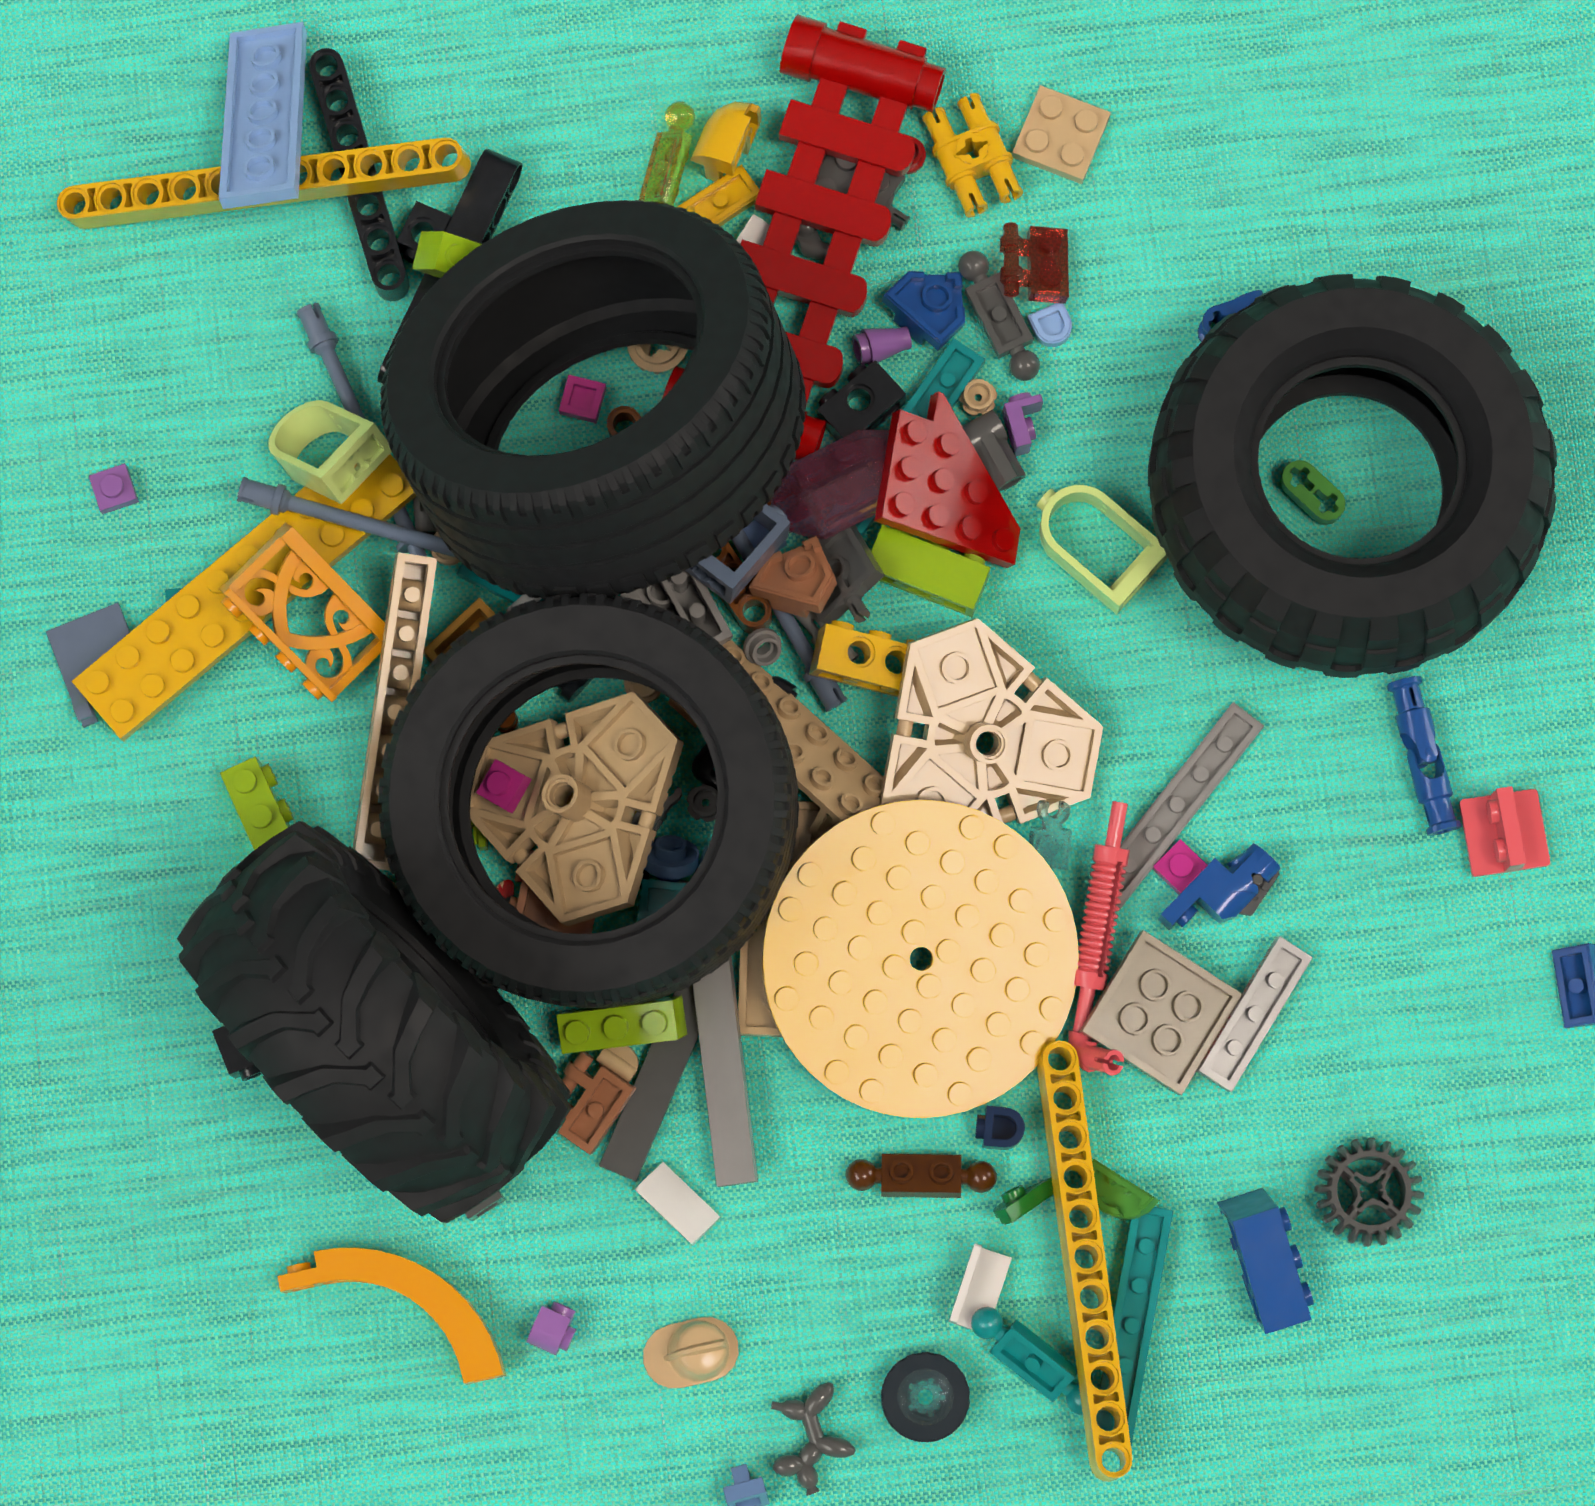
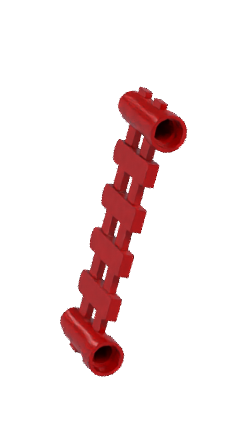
(840, 63)

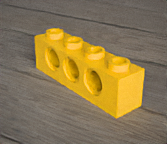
(832, 660)

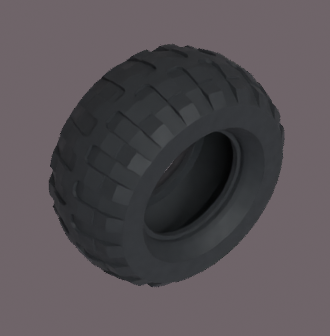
(1380, 346)

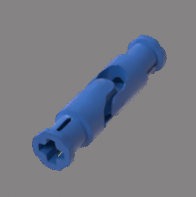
(1418, 737)

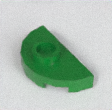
(1020, 1200)

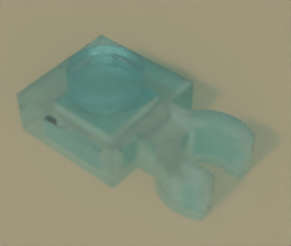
(1051, 839)

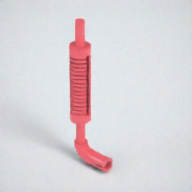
(1096, 940)

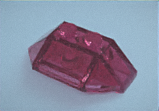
(834, 485)

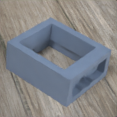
(729, 583)

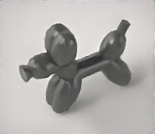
(818, 1444)

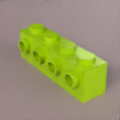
(255, 800)

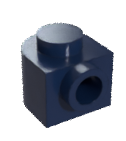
(999, 1128)

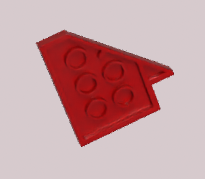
(941, 488)

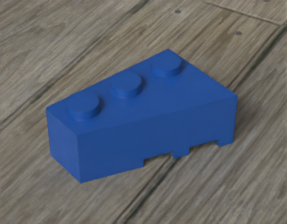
(1267, 1260)

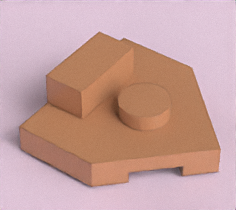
(796, 580)

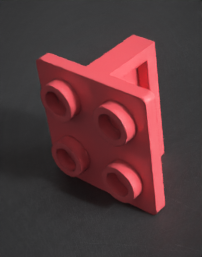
(1504, 832)

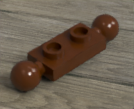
(921, 1175)

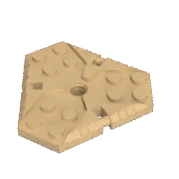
(966, 686)
(586, 849)

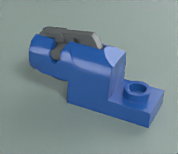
(1225, 891)

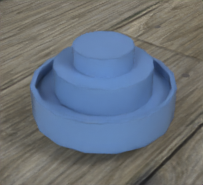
(672, 858)

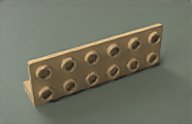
(823, 762)

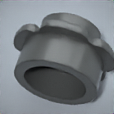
(695, 799)

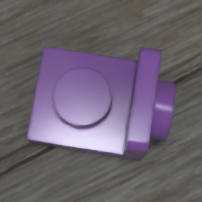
(1021, 429)

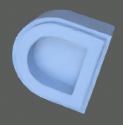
(1051, 325)

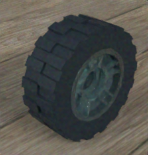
(949, 1394)

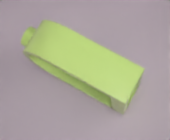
(337, 475)
(1133, 577)

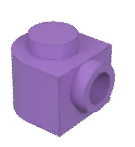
(552, 1328)

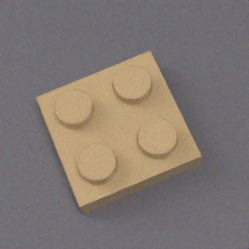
(1061, 134)

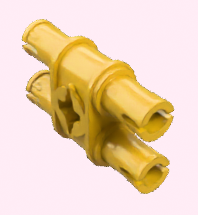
(984, 142)

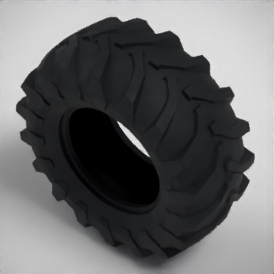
(371, 1024)

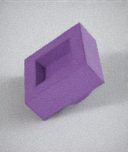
(113, 488)

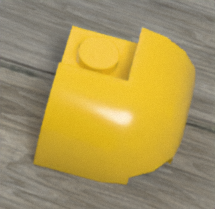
(726, 137)

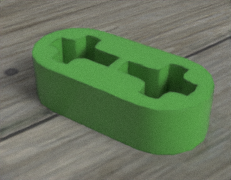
(1305, 499)

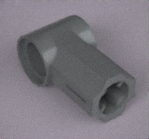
(991, 444)

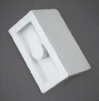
(980, 1284)

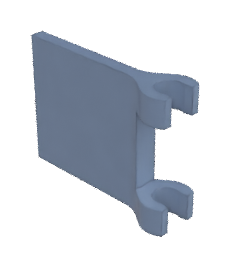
(80, 645)

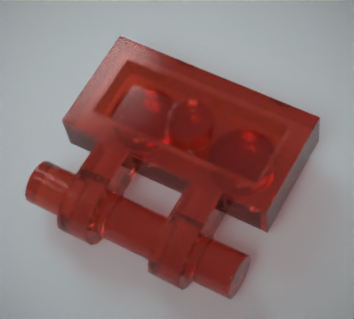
(1046, 262)

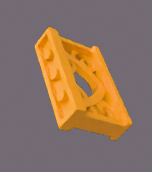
(299, 560)

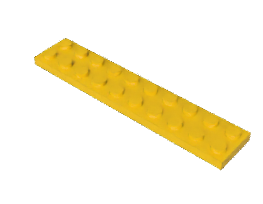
(194, 626)

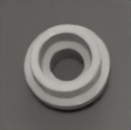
(768, 652)

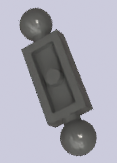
(999, 316)

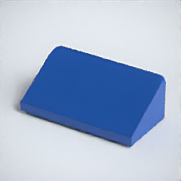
(1576, 984)

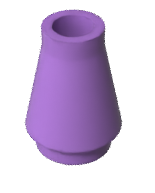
(880, 343)

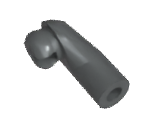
(811, 243)

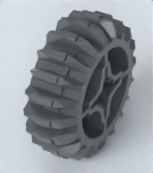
(1354, 1181)

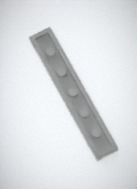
(1186, 794)
(725, 1078)

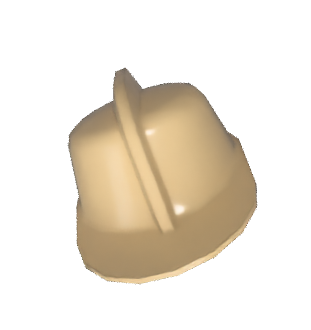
(690, 1352)

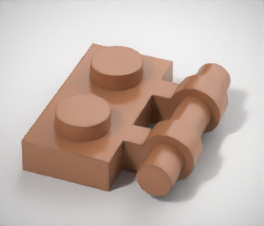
(598, 1106)

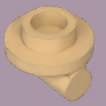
(620, 1060)

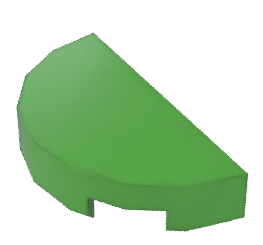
(1119, 1196)

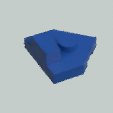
(928, 306)

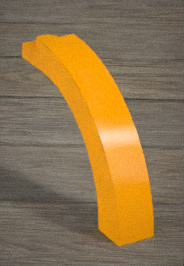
(454, 1314)

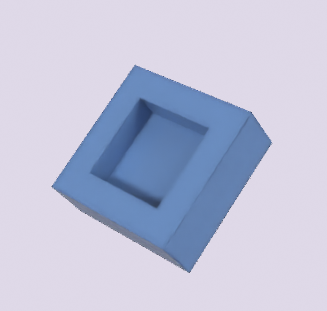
(745, 1491)

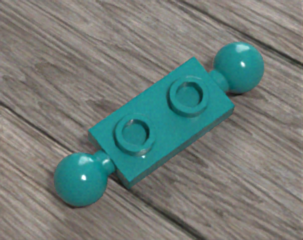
(1029, 1357)

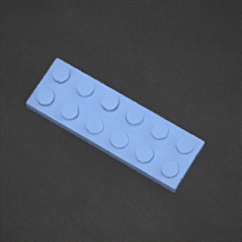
(263, 116)

